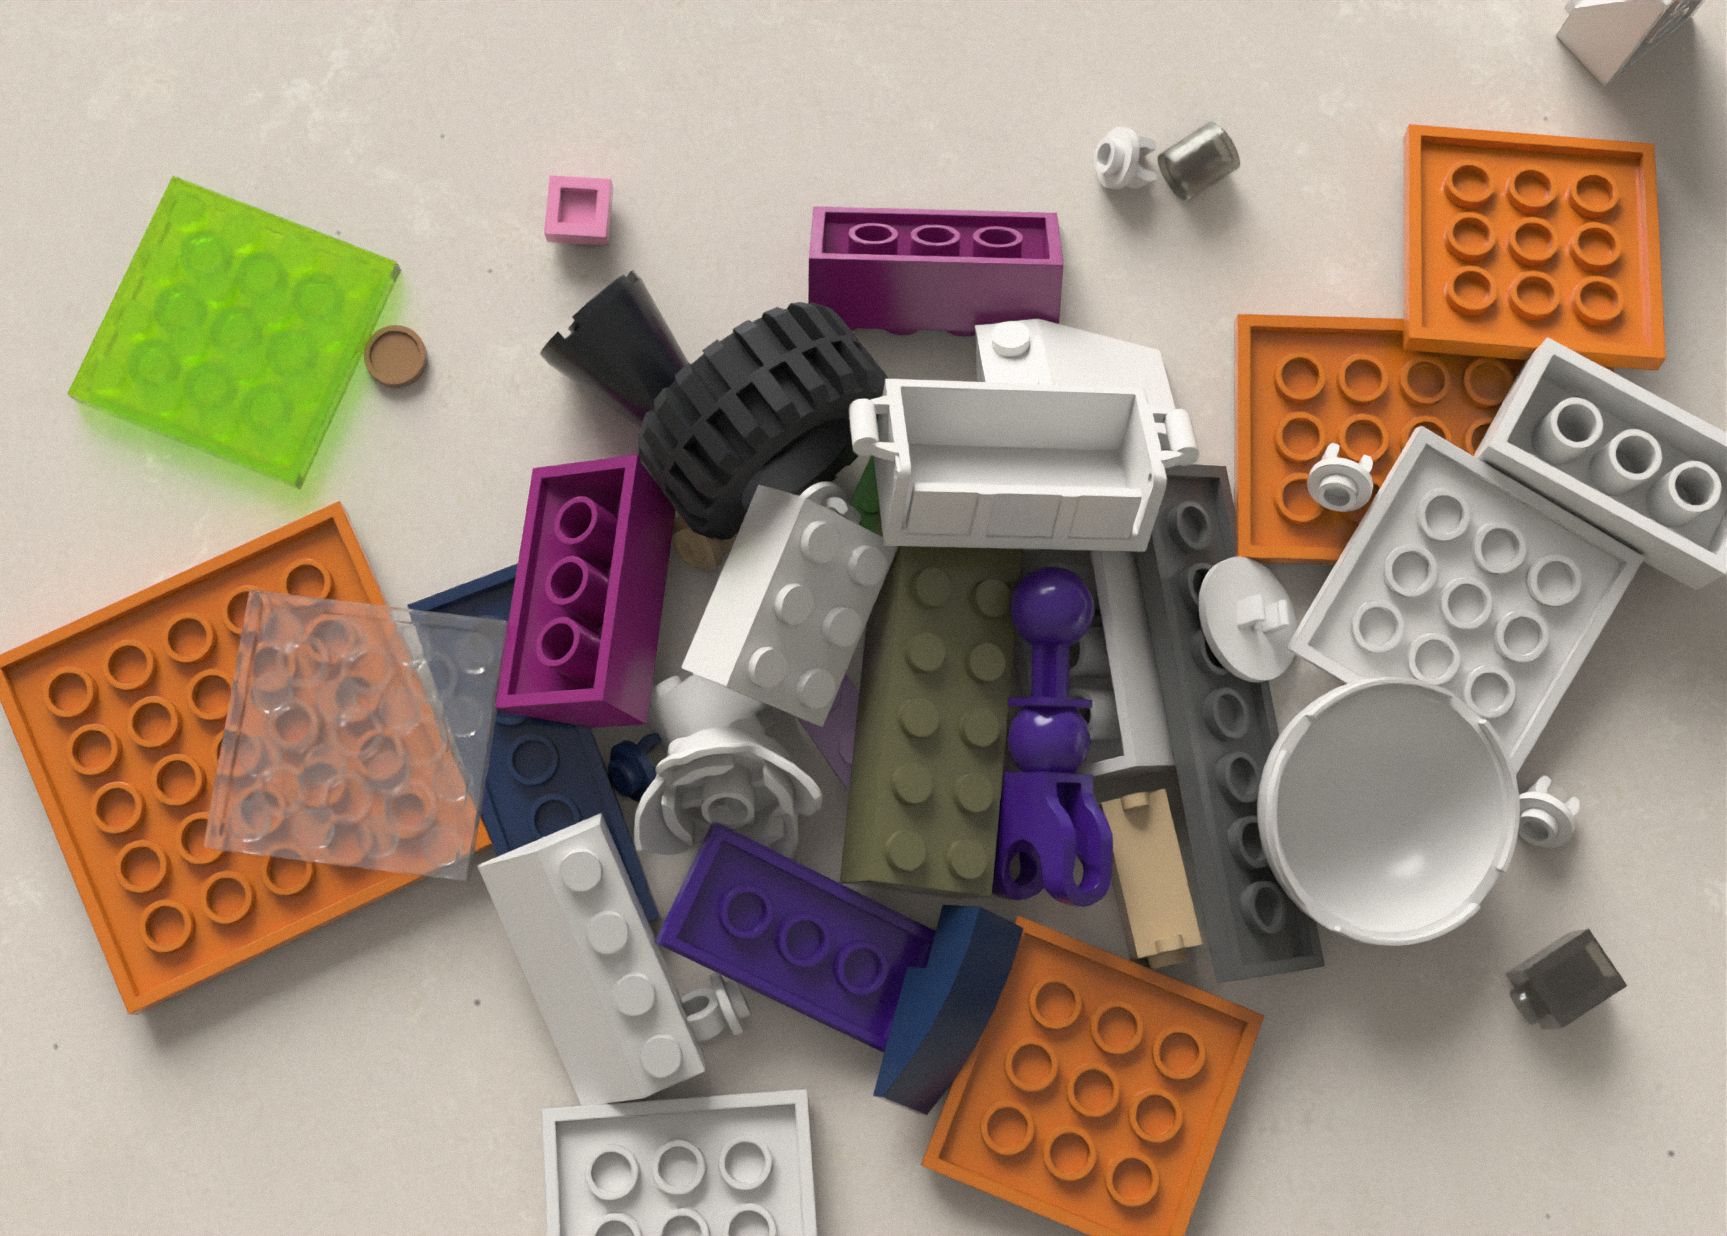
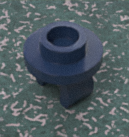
(631, 768)

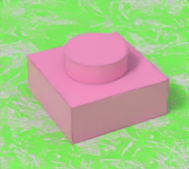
(578, 210)

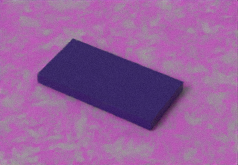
(794, 935)

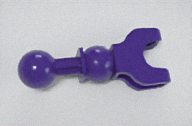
(1047, 807)

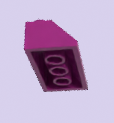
(935, 267)
(588, 595)

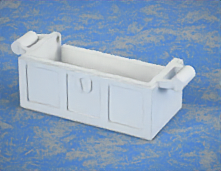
(1018, 463)

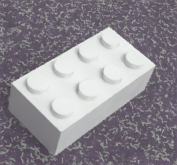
(1616, 461)

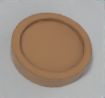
(395, 356)

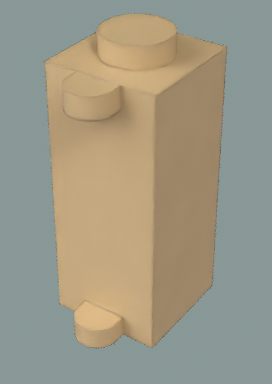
(1150, 880)

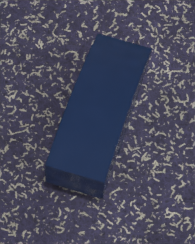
(946, 1006)

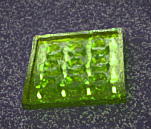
(235, 332)

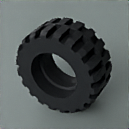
(757, 413)

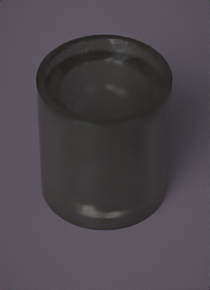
(1198, 161)

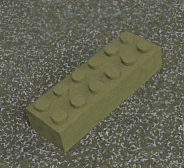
(932, 723)

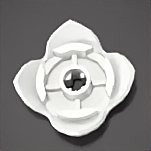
(729, 779)

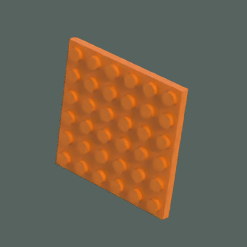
(125, 753)

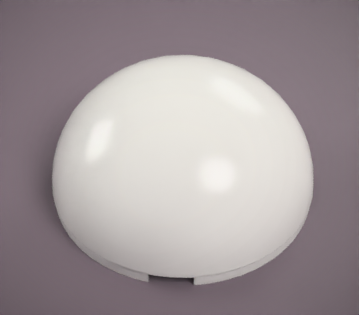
(1388, 810)

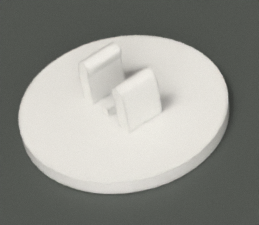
(1247, 619)

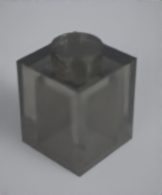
(1564, 981)

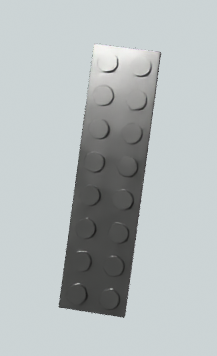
(1218, 737)

